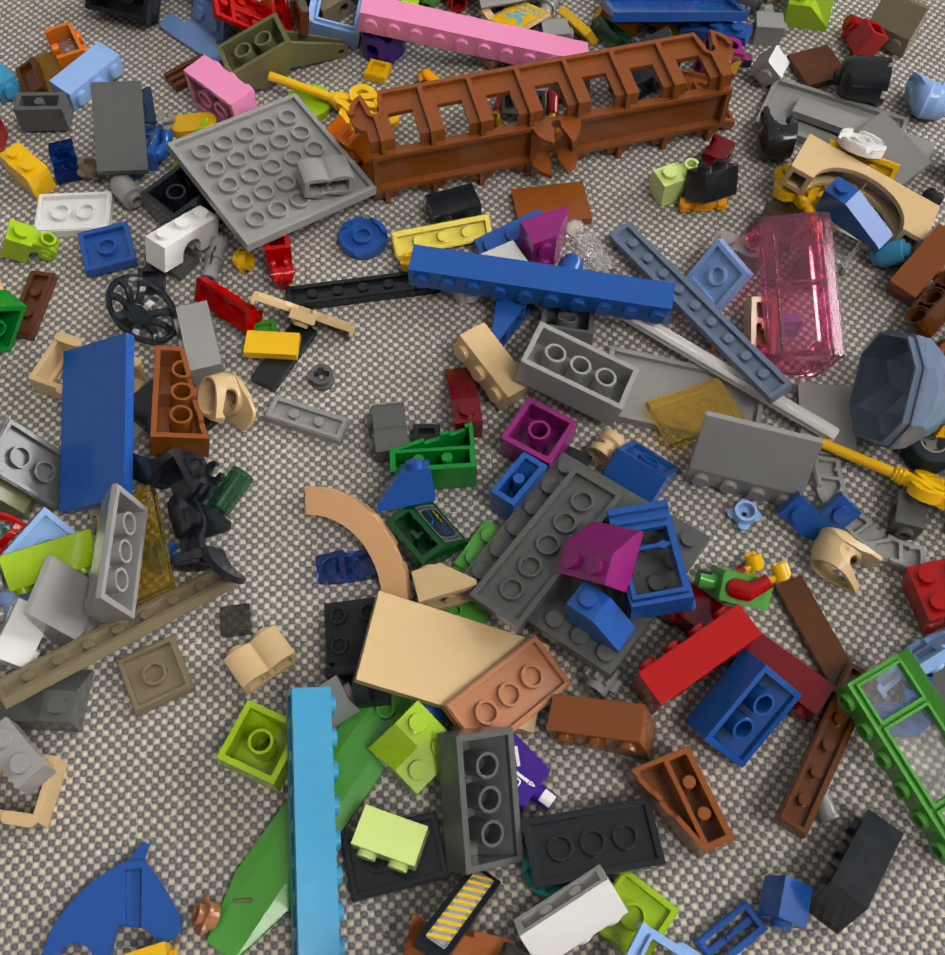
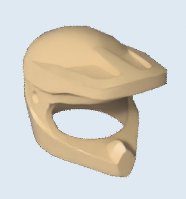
(226, 397)
(840, 550)

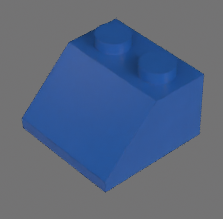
(641, 471)

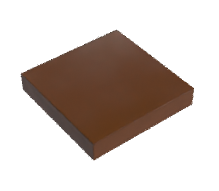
(814, 66)

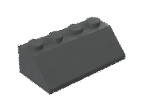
(479, 798)

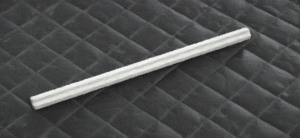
(730, 374)

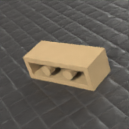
(490, 365)

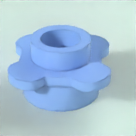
(749, 509)

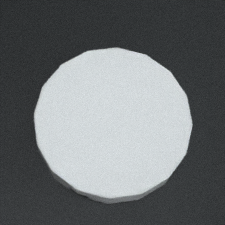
(861, 143)

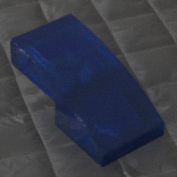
(64, 161)
(344, 567)

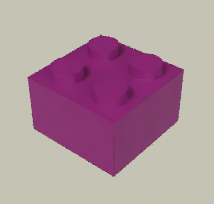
(538, 432)

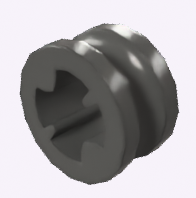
(321, 369)

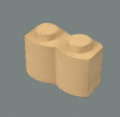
(260, 659)

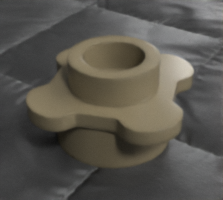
(88, 169)

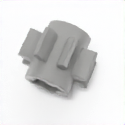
(599, 685)

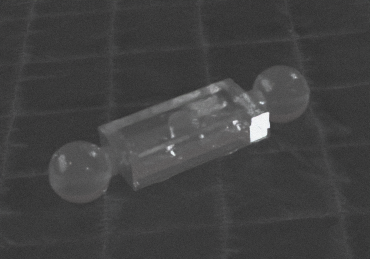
(588, 248)

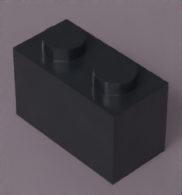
(711, 181)
(452, 204)

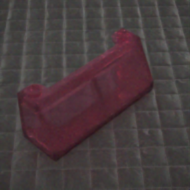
(798, 292)

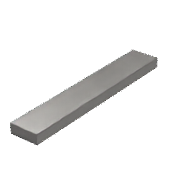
(837, 119)

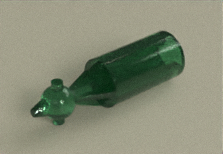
(609, 32)
(230, 491)

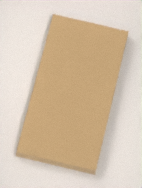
(429, 652)

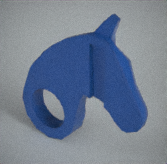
(120, 897)

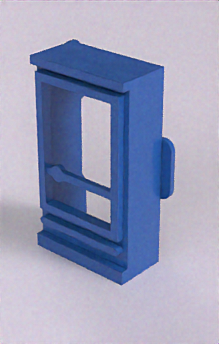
(646, 518)

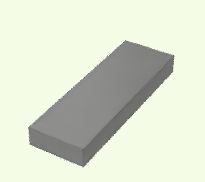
(307, 420)

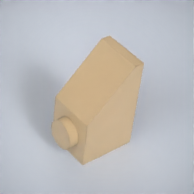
(442, 586)

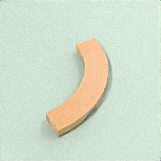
(369, 529)

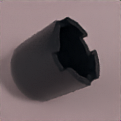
(863, 78)

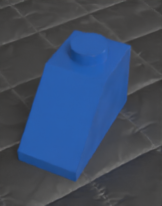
(516, 484)
(408, 486)
(599, 617)

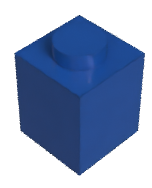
(785, 902)

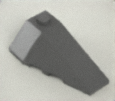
(56, 707)

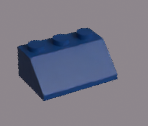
(743, 708)

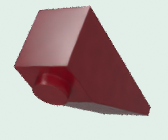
(464, 400)

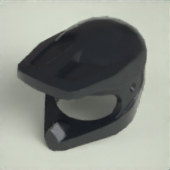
(774, 139)

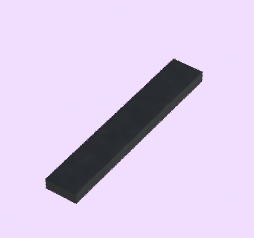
(354, 291)

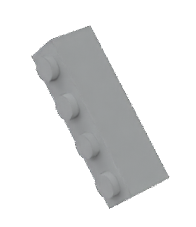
(116, 557)

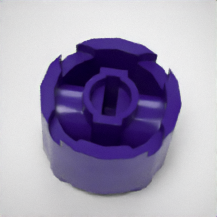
(382, 47)

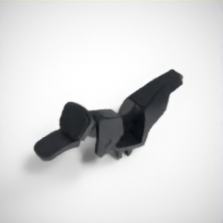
(190, 518)

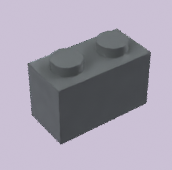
(43, 111)

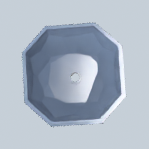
(898, 390)

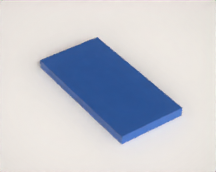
(674, 10)
(96, 422)

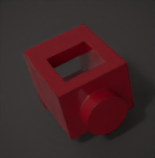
(719, 148)

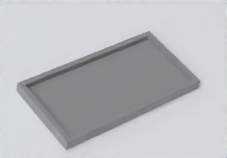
(785, 94)
(664, 376)

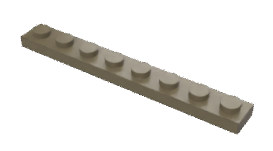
(110, 637)

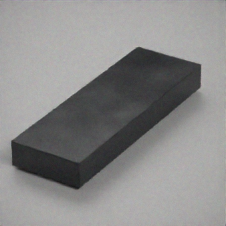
(274, 371)

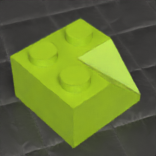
(807, 14)
(257, 746)
(410, 748)

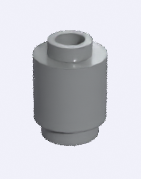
(126, 191)

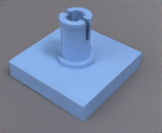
(719, 274)

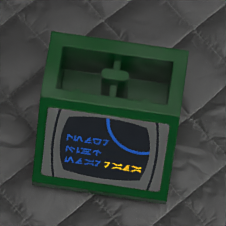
(425, 534)

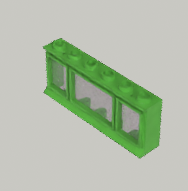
(905, 730)

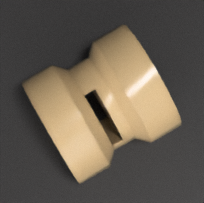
(605, 447)

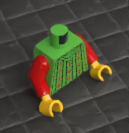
(741, 584)

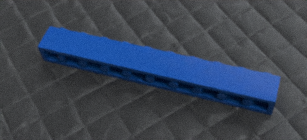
(541, 284)

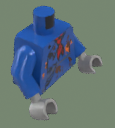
(157, 140)

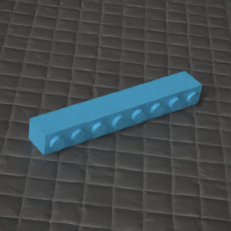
(312, 822)

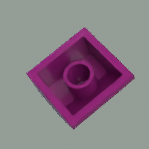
(544, 236)
(601, 555)

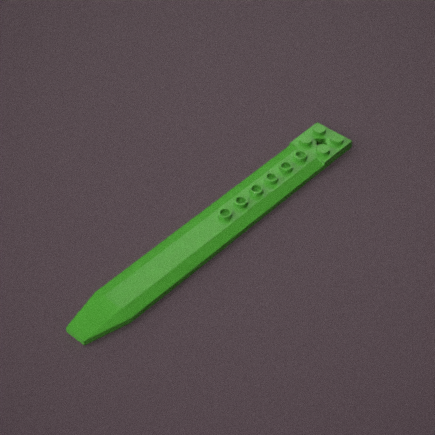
(266, 869)

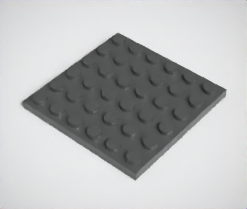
(651, 571)

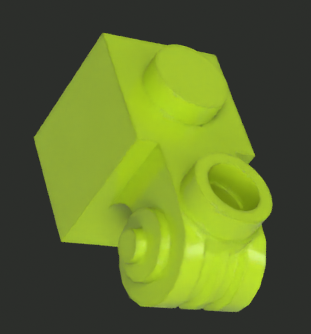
(24, 239)

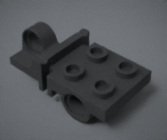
(344, 637)

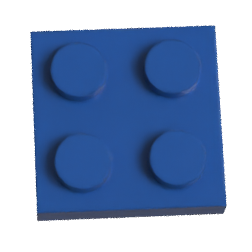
(107, 249)

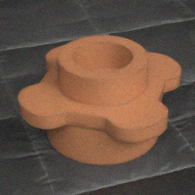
(205, 915)

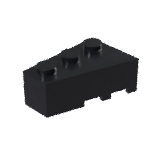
(855, 871)

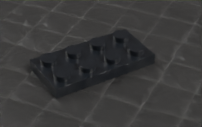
(573, 842)

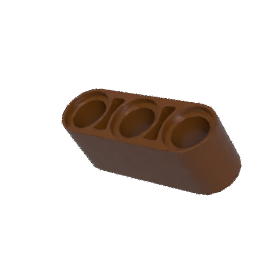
(928, 311)

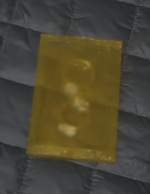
(682, 412)

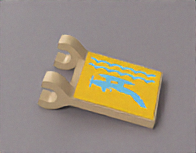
(519, 15)

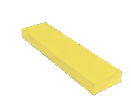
(441, 234)

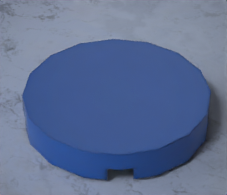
(362, 238)

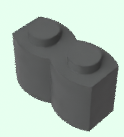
(389, 429)

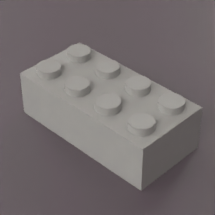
(576, 374)

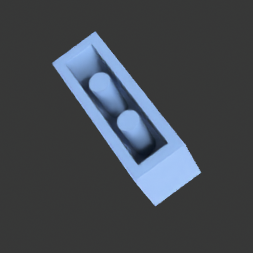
(94, 65)

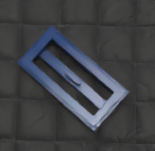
(752, 917)

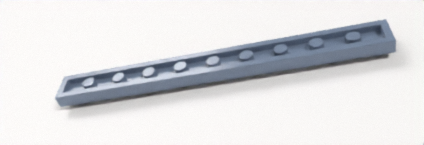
(703, 315)

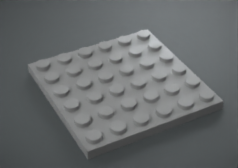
(250, 170)

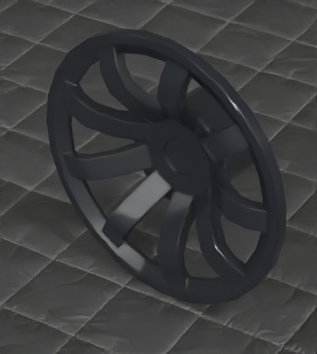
(137, 314)

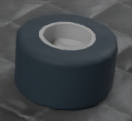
(926, 454)

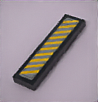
(456, 914)

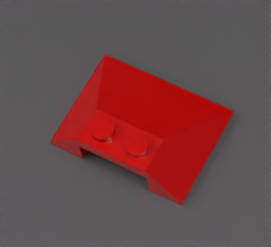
(249, 12)

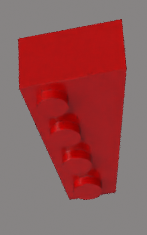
(694, 657)

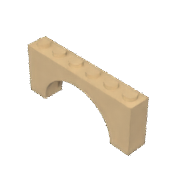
(904, 210)

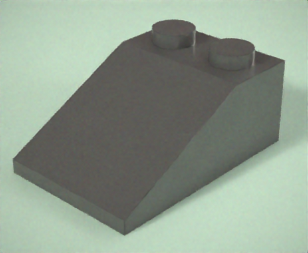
(573, 323)

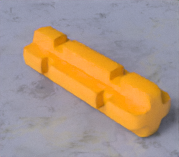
(686, 205)

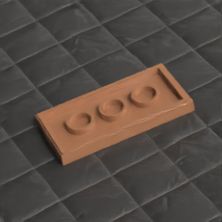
(509, 690)

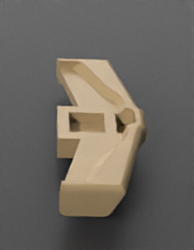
(302, 315)

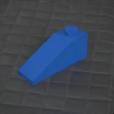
(854, 214)
(508, 318)

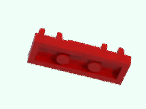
(227, 304)

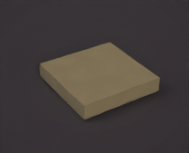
(155, 675)

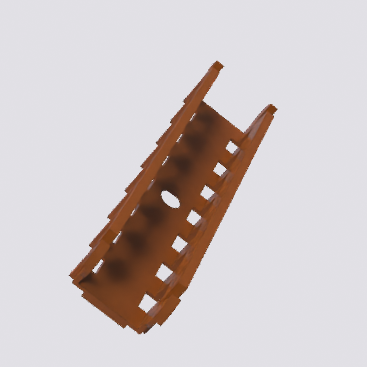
(533, 138)

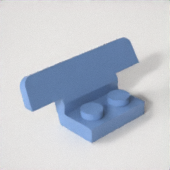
(200, 32)

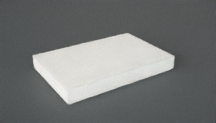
(73, 212)

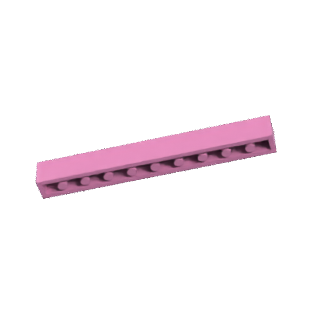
(462, 33)

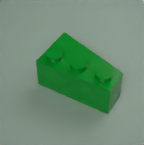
(449, 456)

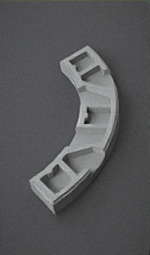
(896, 553)

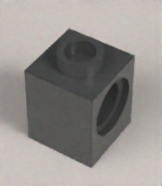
(906, 517)

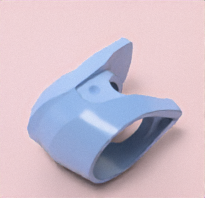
(925, 97)

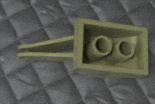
(273, 48)

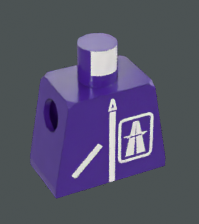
(530, 778)

